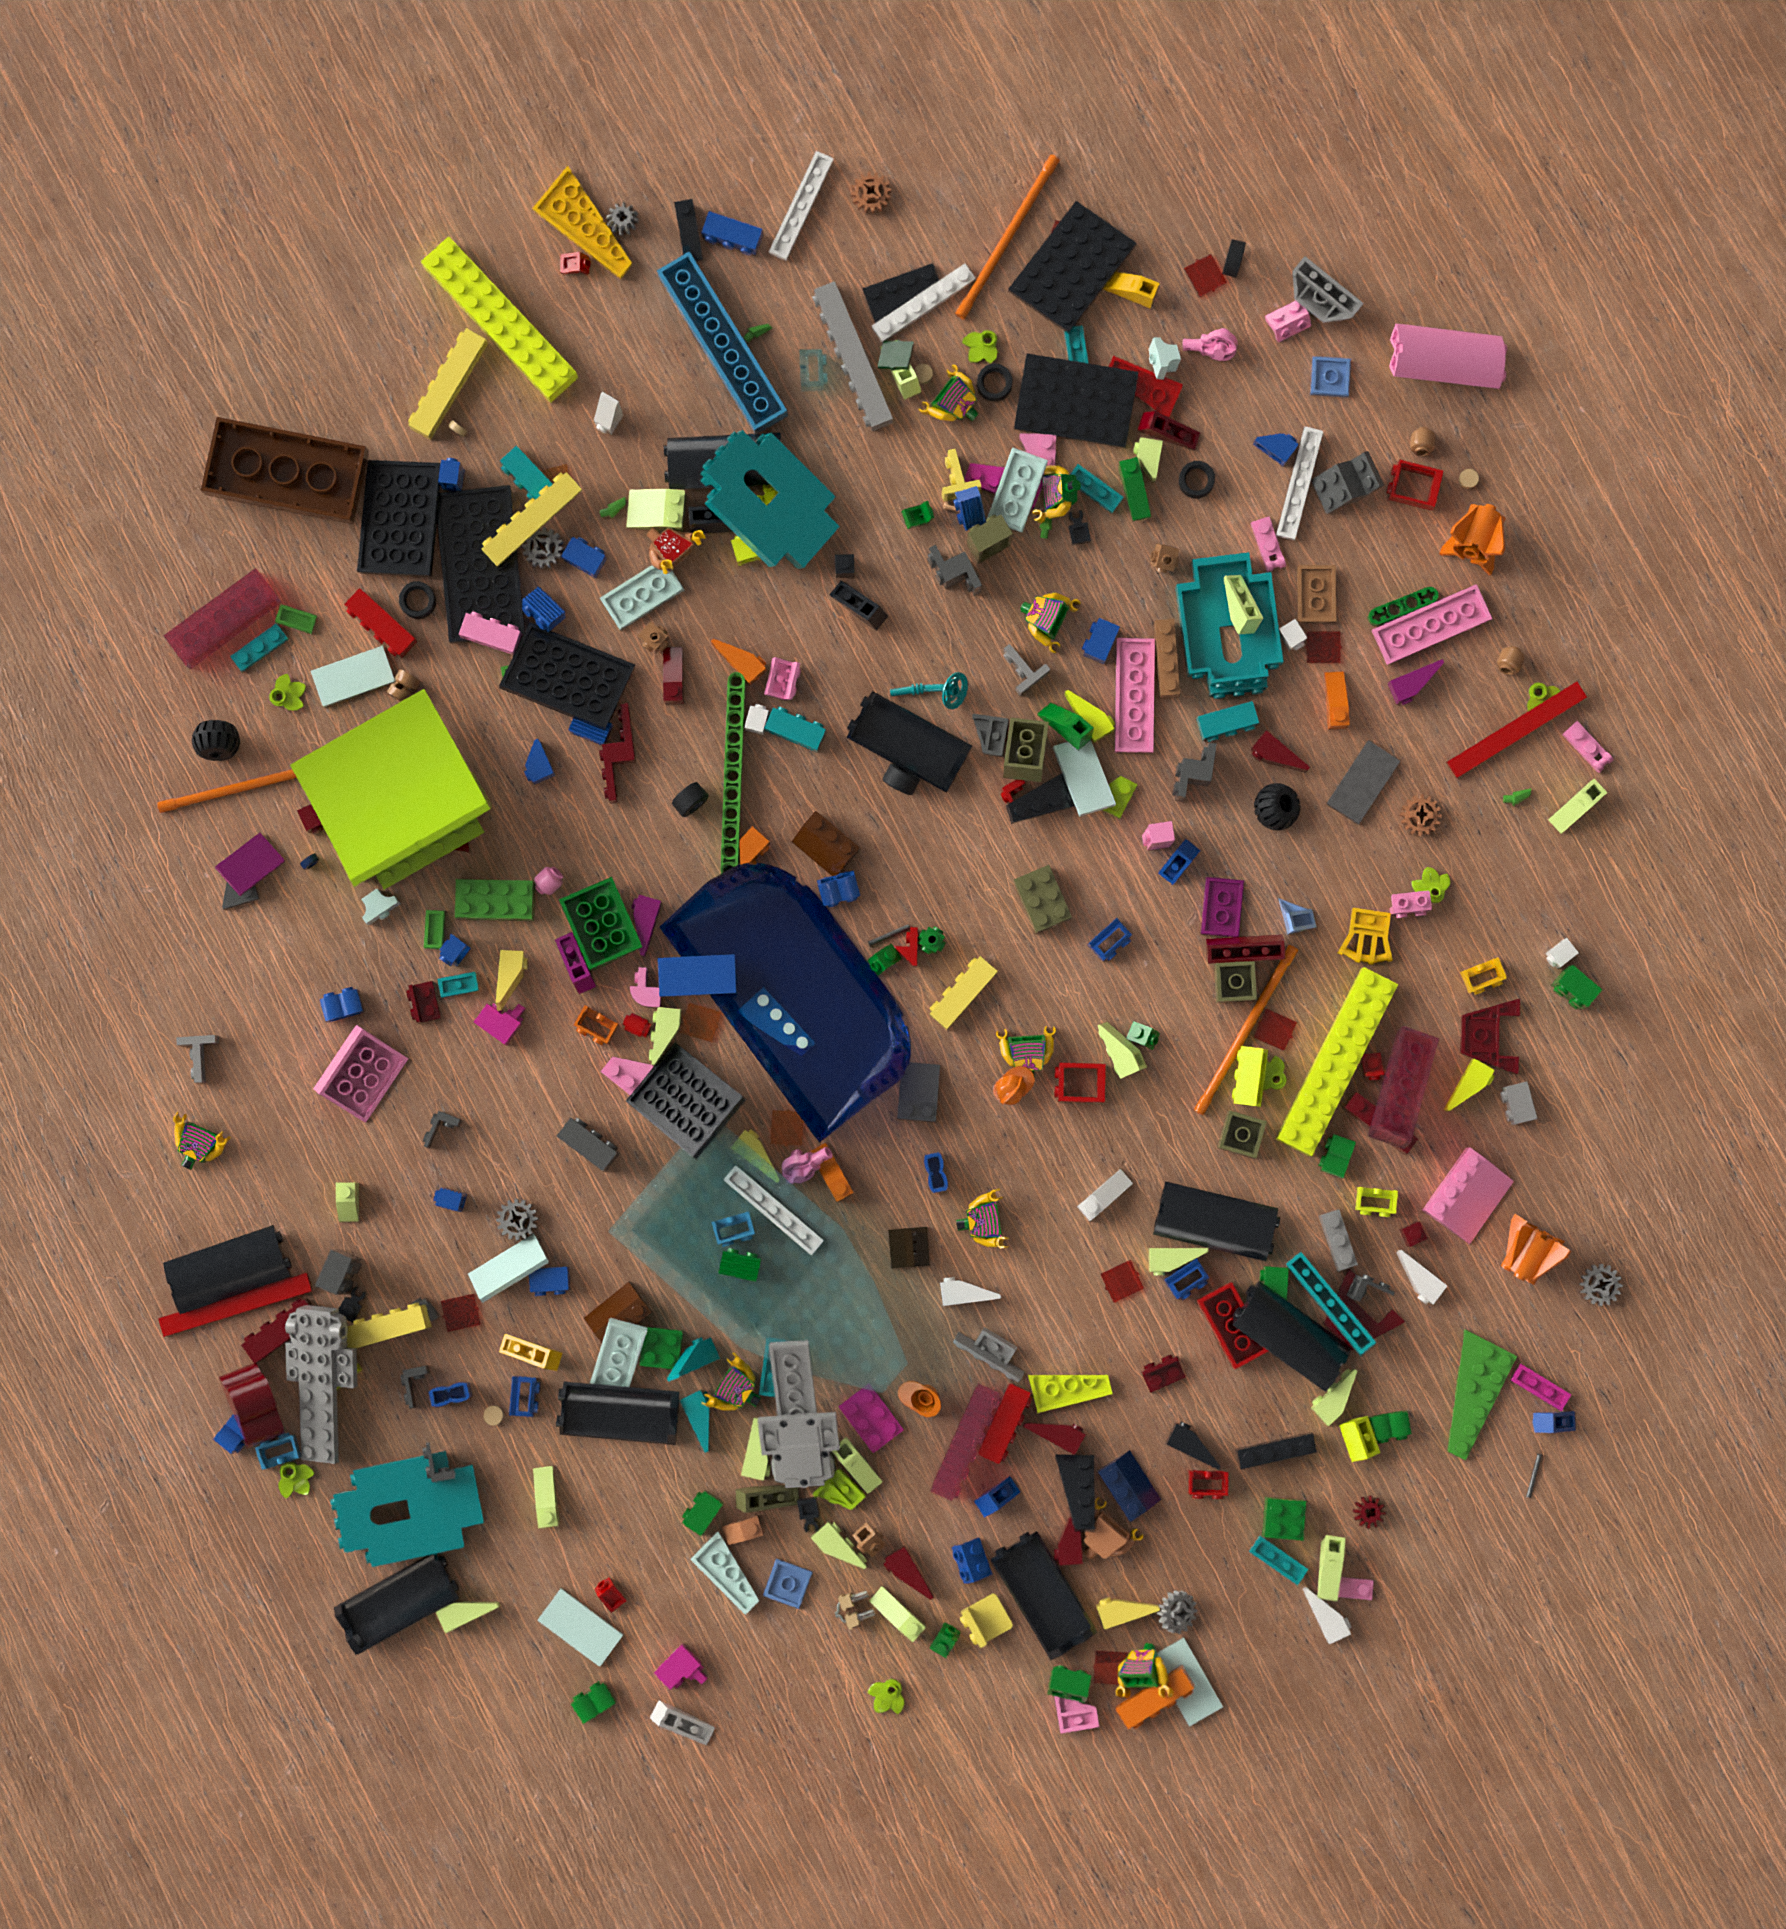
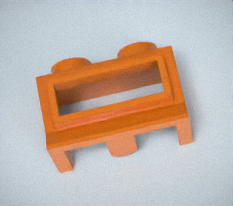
(586, 1011)

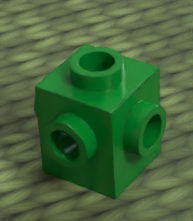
(928, 947)

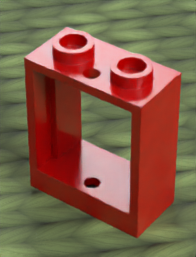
(1436, 475)
(1100, 1085)

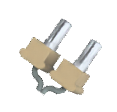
(855, 1618)

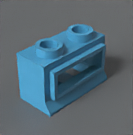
(732, 1221)
(284, 1438)

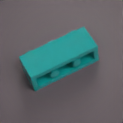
(524, 473)
(1227, 721)
(795, 729)

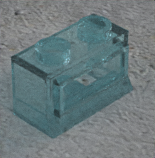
(807, 385)

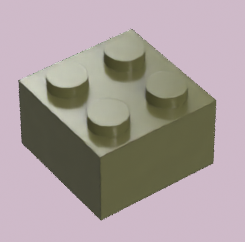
(1235, 982)
(1241, 1134)

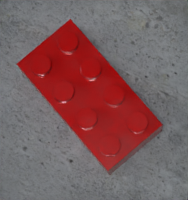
(1219, 1310)

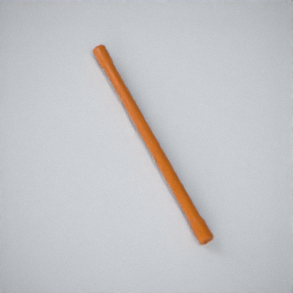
(1047, 170)
(174, 803)
(1206, 1098)

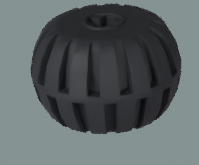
(215, 740)
(1277, 806)

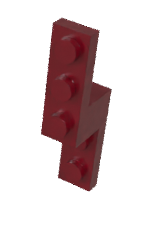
(617, 753)

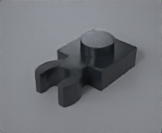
(1078, 531)
(350, 1307)
(809, 1510)

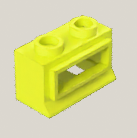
(1377, 1193)

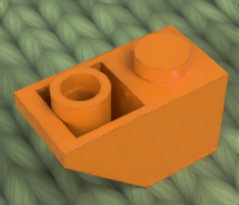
(752, 846)

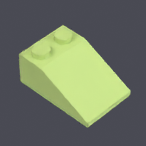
(656, 509)

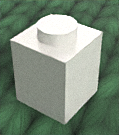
(1292, 635)
(757, 719)
(1561, 953)

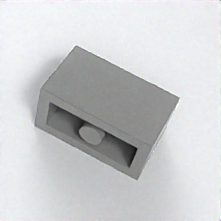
(1518, 1103)

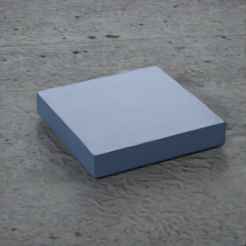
(1330, 376)
(787, 1583)

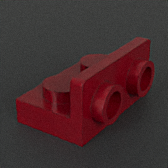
(424, 1002)
(1163, 1373)

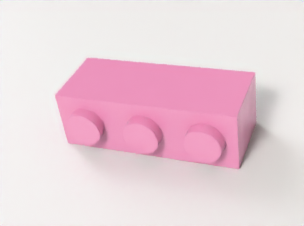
(490, 633)
(1158, 835)

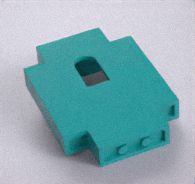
(792, 521)
(1205, 608)
(435, 1510)

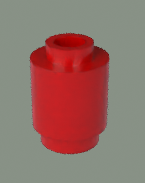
(637, 1025)

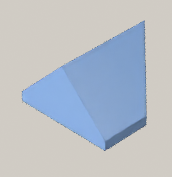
(1296, 917)

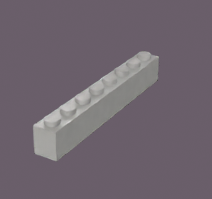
(853, 356)

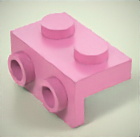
(1288, 320)
(782, 679)
(1410, 903)

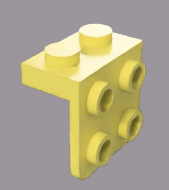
(986, 1620)

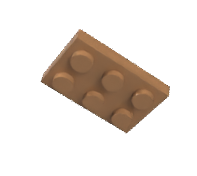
(1316, 593)

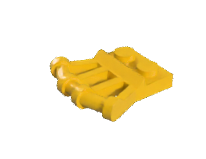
(1371, 924)

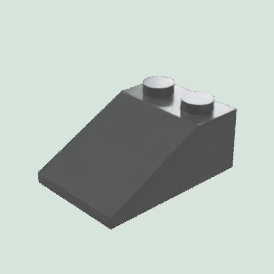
(919, 1092)

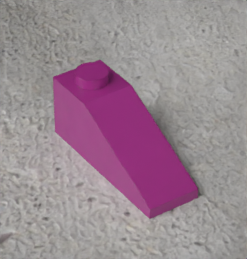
(1408, 685)
(645, 916)
(575, 963)

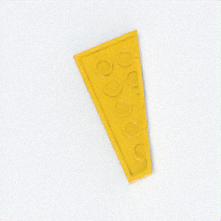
(575, 216)

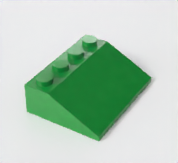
(600, 924)

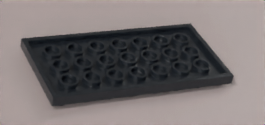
(468, 574)

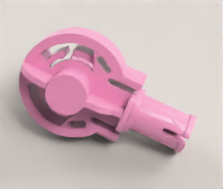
(1214, 345)
(803, 1165)

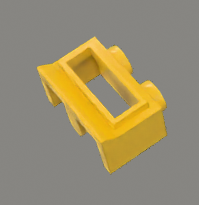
(1494, 963)

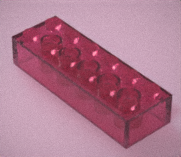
(222, 618)
(1403, 1087)
(964, 1442)

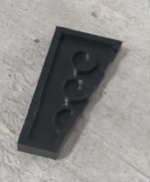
(894, 292)
(1043, 800)
(1078, 1486)

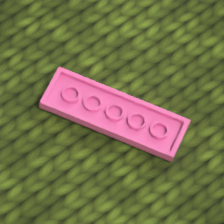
(1431, 624)
(1134, 695)

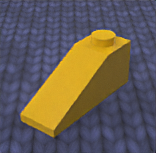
(530, 1352)

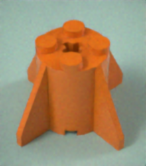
(1478, 537)
(1532, 1251)

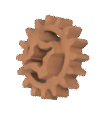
(875, 185)
(1429, 815)

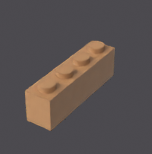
(1166, 659)

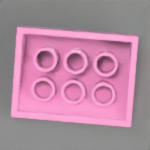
(360, 1073)
(1468, 1195)

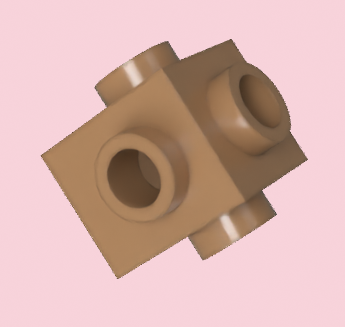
(1164, 558)
(650, 632)
(869, 1539)

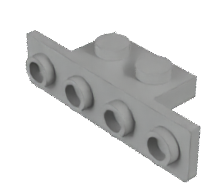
(993, 1351)

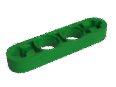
(1403, 607)

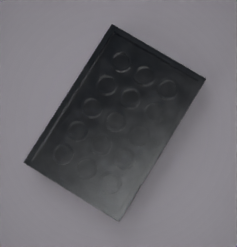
(1072, 267)
(1076, 400)
(399, 518)
(567, 676)
(686, 1100)

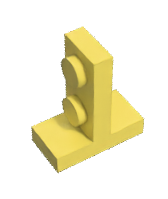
(956, 478)

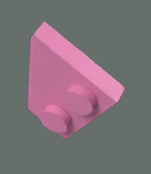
(1040, 445)
(626, 1073)
(1075, 1715)

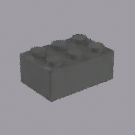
(588, 1143)
(338, 1272)

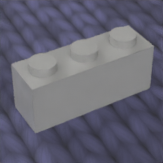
(1337, 1240)

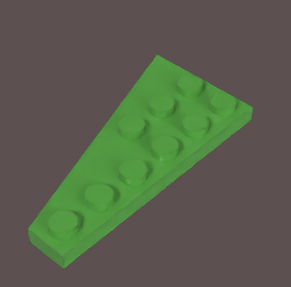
(1478, 1383)

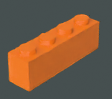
(1149, 1702)

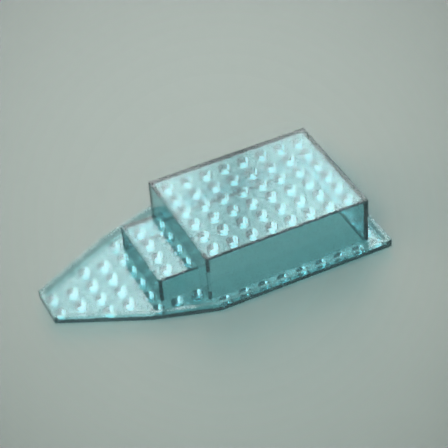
(796, 1293)

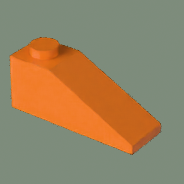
(741, 661)
(1336, 701)
(834, 1177)

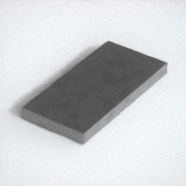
(1363, 782)

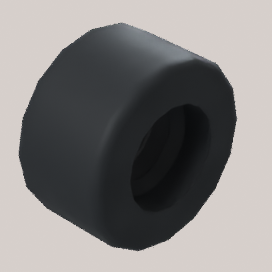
(901, 779)
(690, 799)

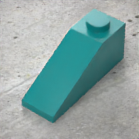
(694, 1357)
(698, 1416)

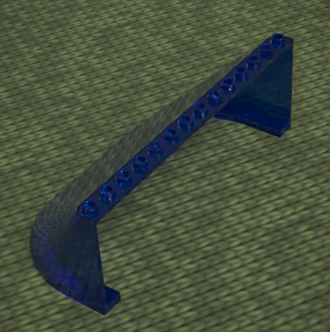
(814, 976)

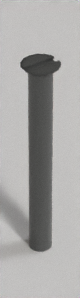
(890, 934)
(1534, 1474)

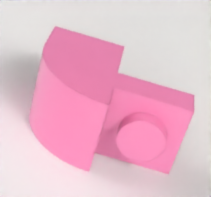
(642, 994)

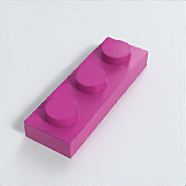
(1540, 1387)

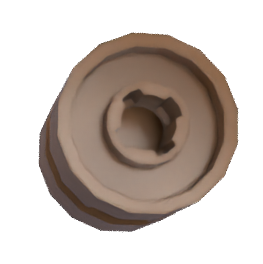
(404, 680)

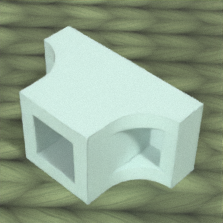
(1163, 357)
(378, 906)

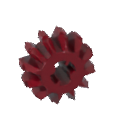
(1369, 1519)

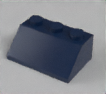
(1129, 1485)

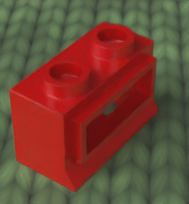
(1208, 1475)

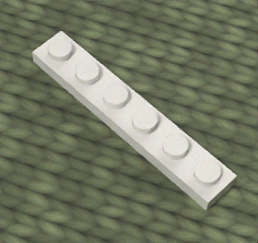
(801, 206)
(923, 303)
(1299, 483)
(773, 1210)

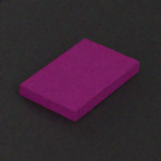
(249, 864)
(1222, 907)

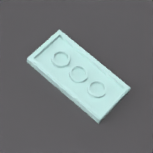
(1018, 488)
(640, 595)
(353, 676)
(1084, 778)
(508, 1268)
(618, 1354)
(580, 1627)
(1203, 1699)

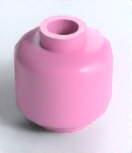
(548, 881)

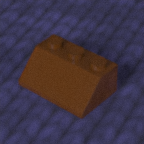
(825, 844)
(623, 1306)

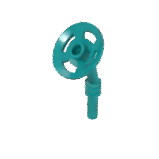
(948, 689)

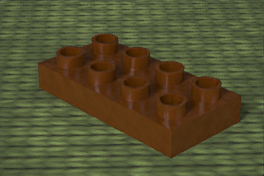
(284, 470)

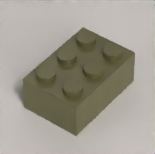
(989, 538)
(1025, 749)
(1042, 899)

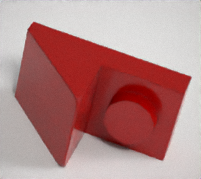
(910, 952)

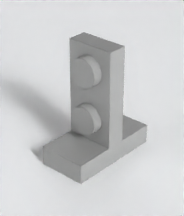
(1023, 670)
(197, 1053)

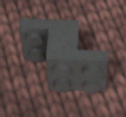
(1347, 482)
(954, 570)
(1194, 772)

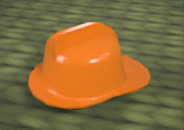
(1014, 1085)
(920, 1398)

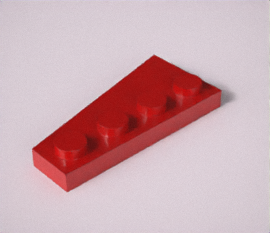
(1156, 393)

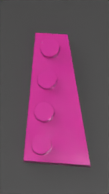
(990, 478)

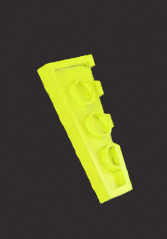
(1064, 1390)

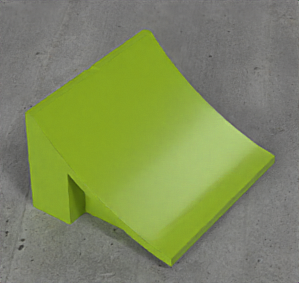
(393, 792)

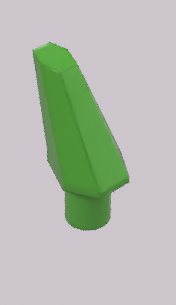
(756, 331)
(613, 508)
(1046, 526)
(1517, 796)

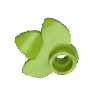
(979, 348)
(290, 691)
(1547, 692)
(1432, 882)
(1274, 1069)
(297, 1481)
(885, 1698)

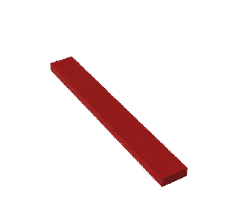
(1516, 729)
(237, 1304)

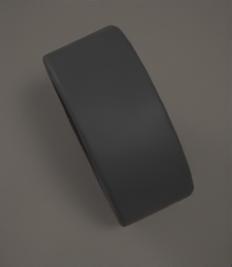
(1234, 258)
(992, 396)
(1197, 494)
(403, 602)

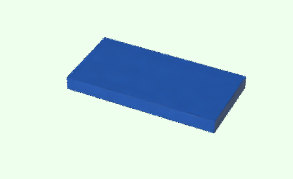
(697, 975)

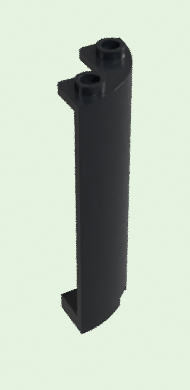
(689, 454)
(908, 741)
(1216, 1221)
(227, 1269)
(1291, 1335)
(618, 1413)
(1043, 1595)
(396, 1602)

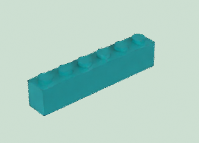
(1331, 1304)

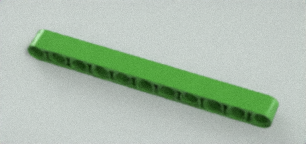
(732, 710)

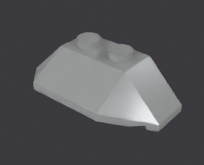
(1322, 294)

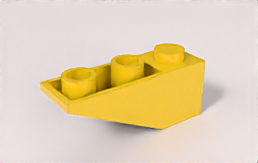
(1134, 288)

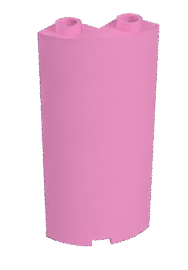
(1448, 356)

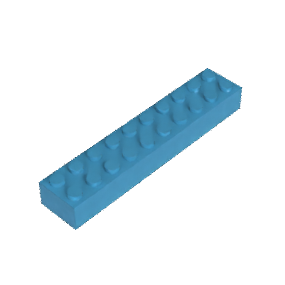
(722, 343)

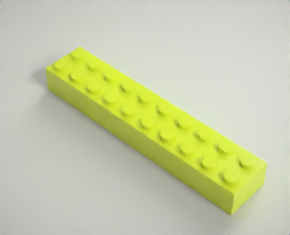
(499, 319)
(1336, 1062)

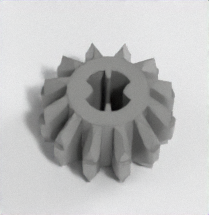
(628, 223)

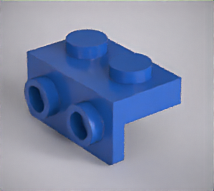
(971, 1561)

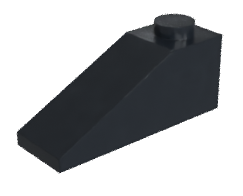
(688, 228)
(859, 605)
(1187, 1442)

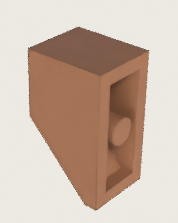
(743, 1530)

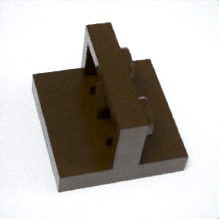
(909, 1247)

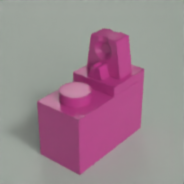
(500, 1025)
(679, 1665)

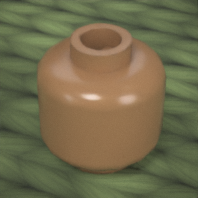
(1422, 441)
(1510, 660)

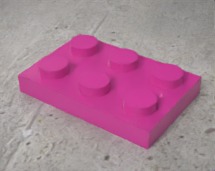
(871, 1418)

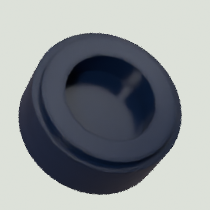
(310, 861)

